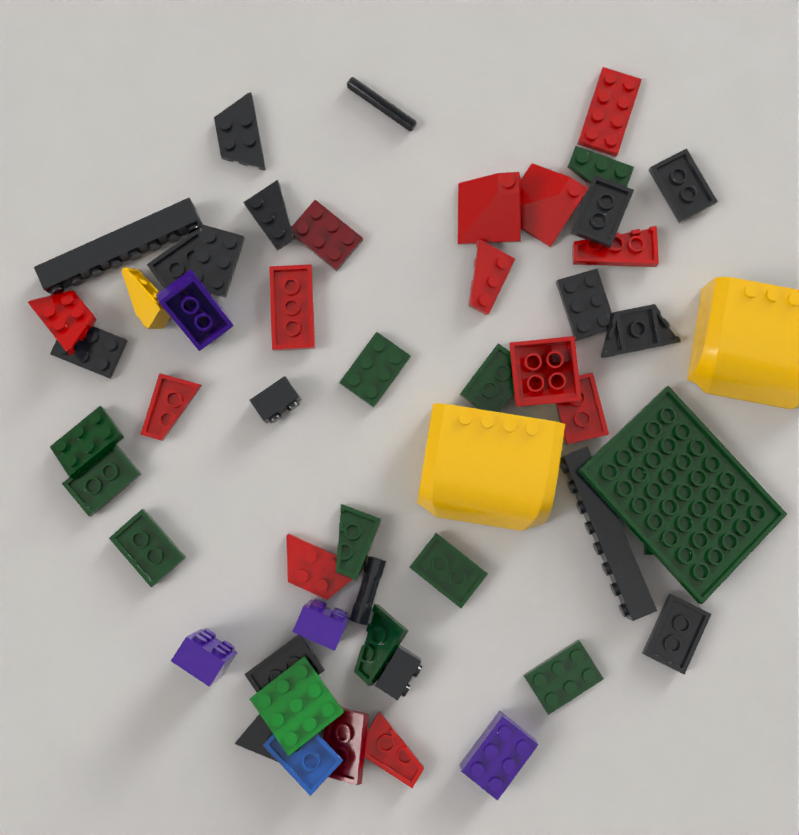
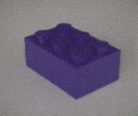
(194, 310)
(321, 623)
(204, 656)
(498, 755)

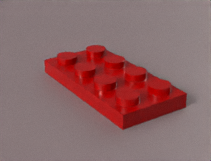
(609, 111)
(292, 307)

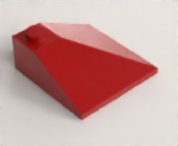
(548, 202)
(490, 209)
(545, 371)

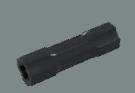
(363, 605)

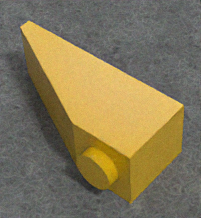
(144, 299)

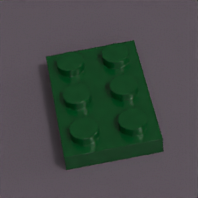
(375, 369)
(492, 383)
(86, 442)
(102, 480)
(147, 547)
(448, 570)
(563, 677)

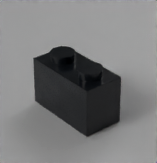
(276, 400)
(399, 672)

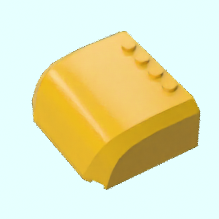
(747, 342)
(490, 467)

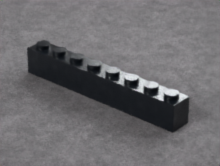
(118, 247)
(609, 540)

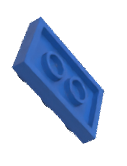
(308, 764)

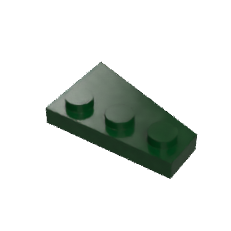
(588, 163)
(355, 540)
(380, 644)

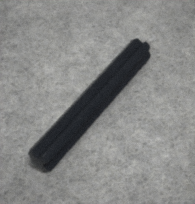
(381, 104)

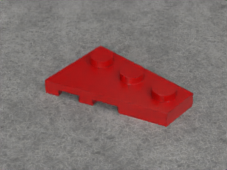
(490, 273)
(167, 404)
(390, 752)

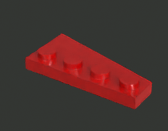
(629, 249)

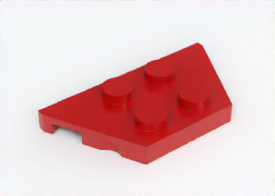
(64, 317)
(313, 568)

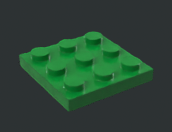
(296, 705)

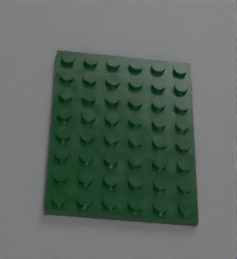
(683, 494)

